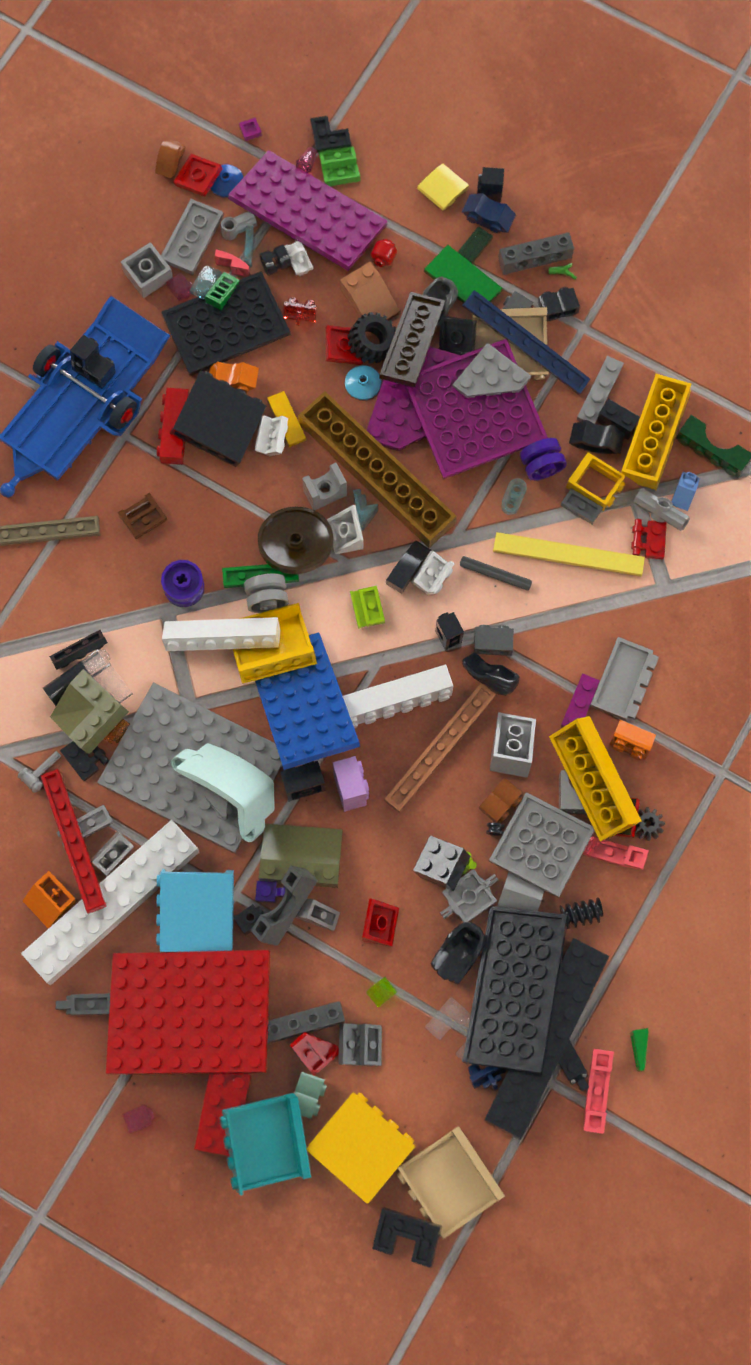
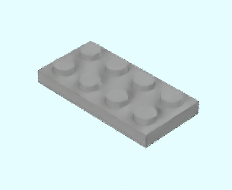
(192, 236)

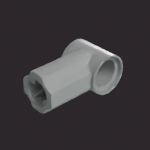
(237, 224)

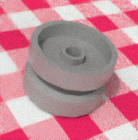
(266, 592)

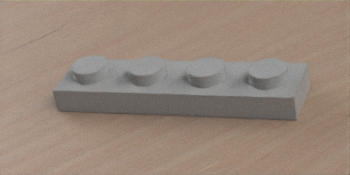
(600, 390)

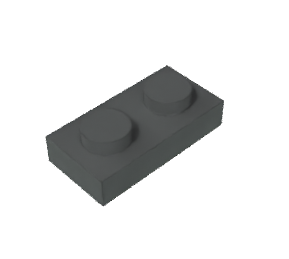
(581, 506)

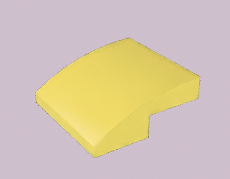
(442, 187)

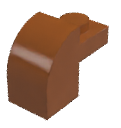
(168, 158)

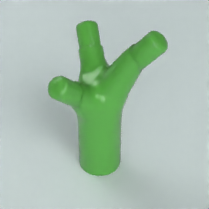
(562, 270)

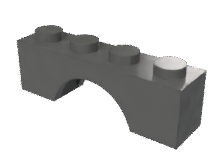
(274, 924)

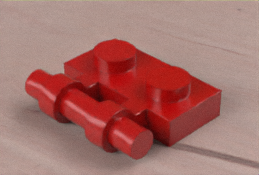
(655, 539)

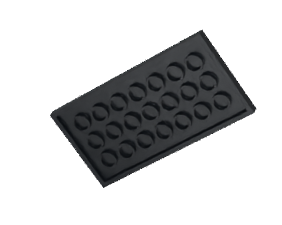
(515, 989)

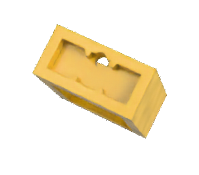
(603, 468)

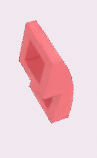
(237, 266)

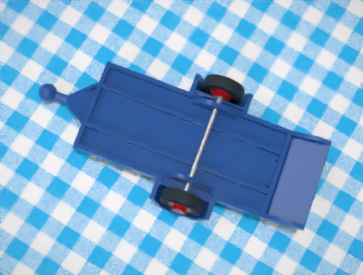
(70, 408)

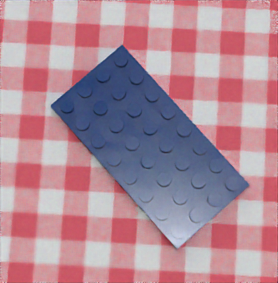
(307, 711)

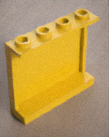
(293, 650)
(361, 1147)

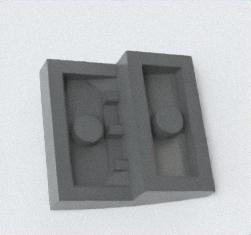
(360, 1044)

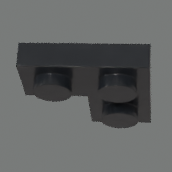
(327, 139)

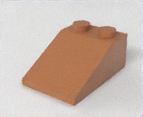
(368, 292)

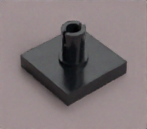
(457, 335)

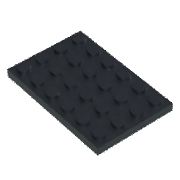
(216, 335)

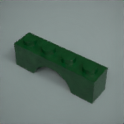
(694, 435)

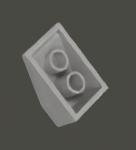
(513, 745)

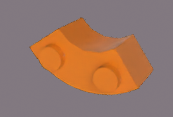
(239, 375)

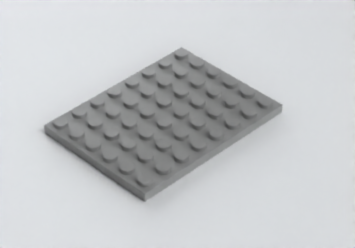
(159, 732)

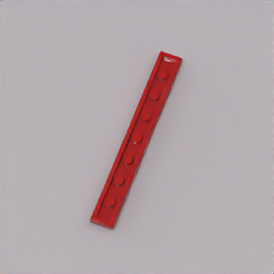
(73, 841)

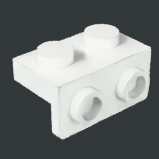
(271, 435)
(432, 573)

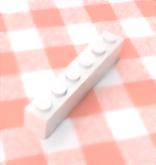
(221, 634)

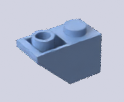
(685, 490)

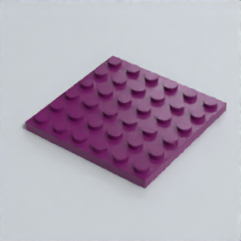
(472, 429)

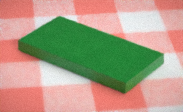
(463, 274)

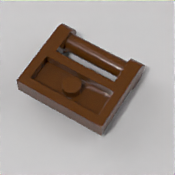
(145, 520)

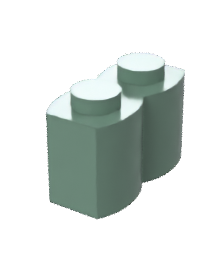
(308, 1093)

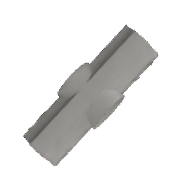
(661, 509)

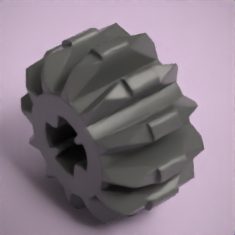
(652, 830)

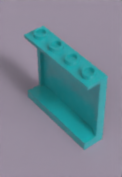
(265, 1142)

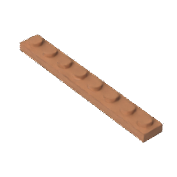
(440, 747)

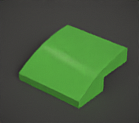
(339, 166)

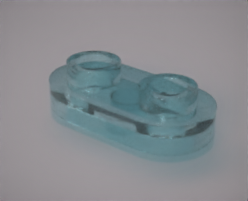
(513, 497)

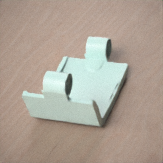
(233, 780)

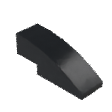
(407, 567)

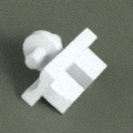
(299, 258)

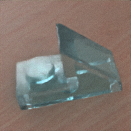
(364, 511)

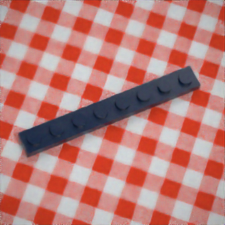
(526, 342)

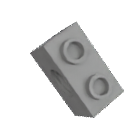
(112, 853)

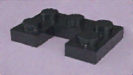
(396, 1224)

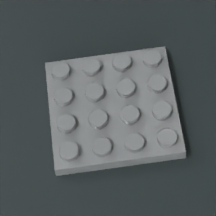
(542, 844)

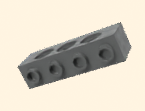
(536, 253)
(305, 1021)

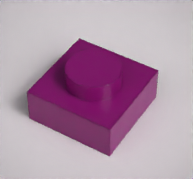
(250, 129)

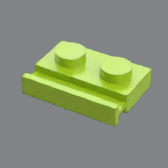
(367, 607)

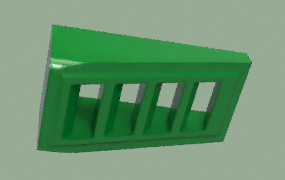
(220, 303)
(639, 1044)

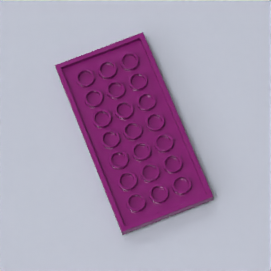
(308, 210)

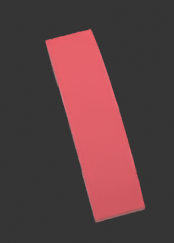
(616, 853)
(598, 1091)

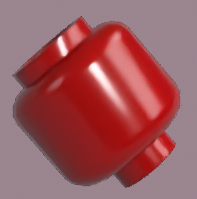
(383, 253)

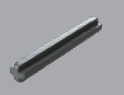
(495, 573)

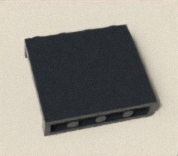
(218, 418)

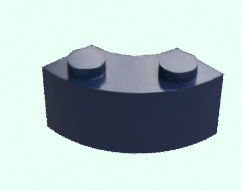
(488, 213)

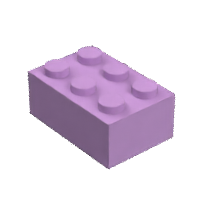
(350, 783)

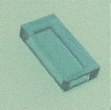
(249, 245)

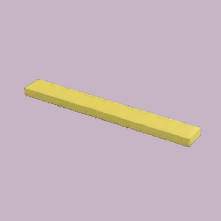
(568, 554)

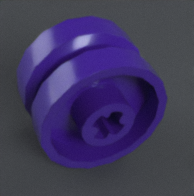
(543, 459)
(183, 583)

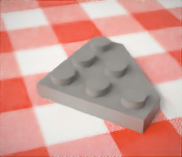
(491, 375)

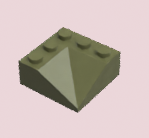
(87, 712)

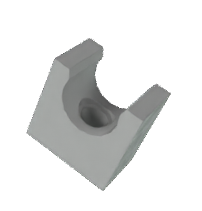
(332, 480)
(568, 798)

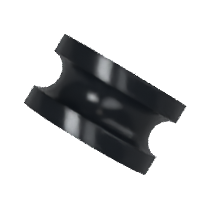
(495, 829)

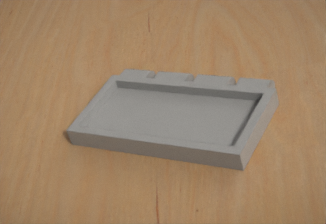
(623, 678)

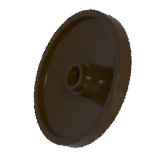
(295, 540)

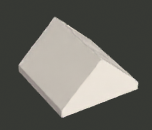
(346, 531)

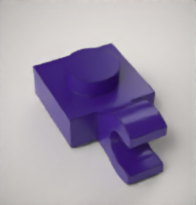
(268, 891)

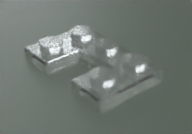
(450, 1015)

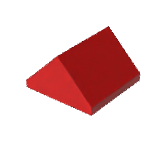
(380, 923)

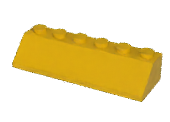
(656, 431)
(595, 778)

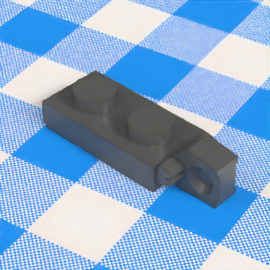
(85, 1004)

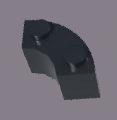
(596, 437)

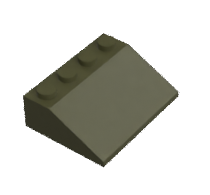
(301, 847)

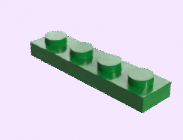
(238, 575)

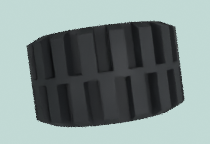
(362, 346)

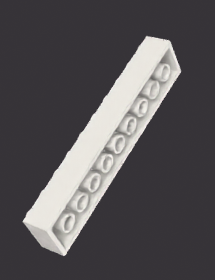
(123, 893)

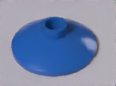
(223, 187)

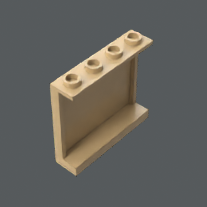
(532, 320)
(450, 1182)

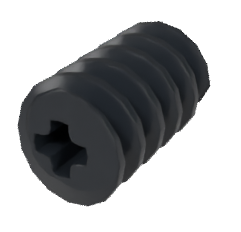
(583, 913)

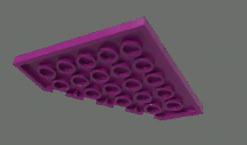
(394, 416)

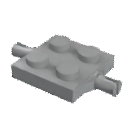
(470, 896)

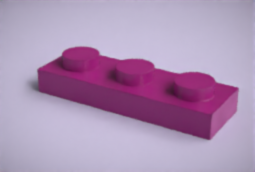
(581, 699)

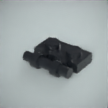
(81, 762)

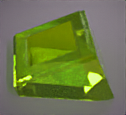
(381, 992)

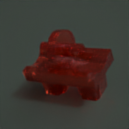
(299, 311)

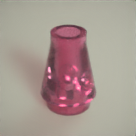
(306, 160)

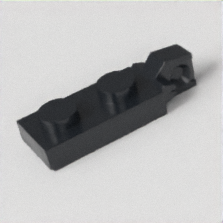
(573, 1067)

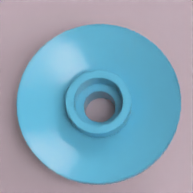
(363, 390)

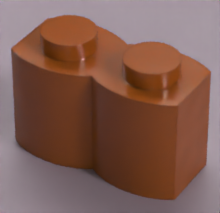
(500, 801)

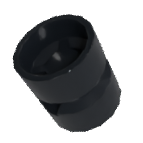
(281, 257)

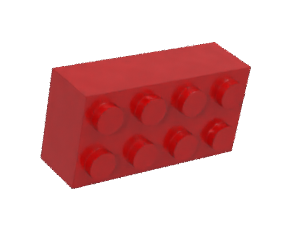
(221, 1093)

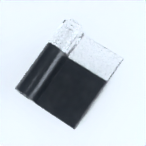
(99, 668)

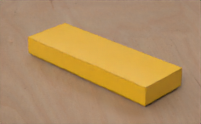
(281, 407)

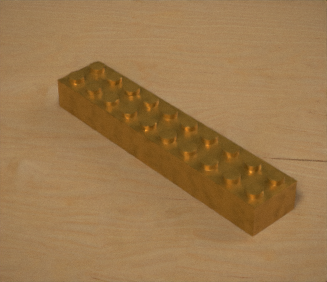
(377, 469)

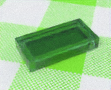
(475, 244)

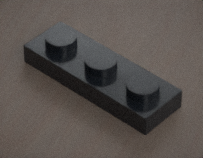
(78, 650)

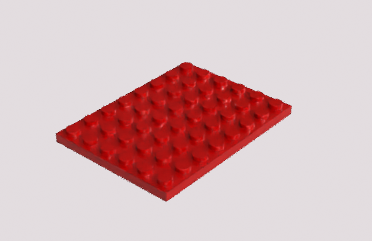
(188, 1012)

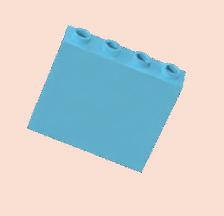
(195, 911)

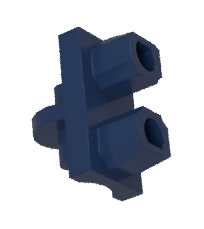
(487, 1077)

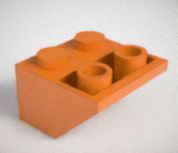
(632, 740)
(49, 899)

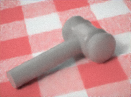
(31, 779)

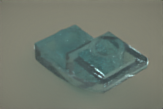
(205, 281)

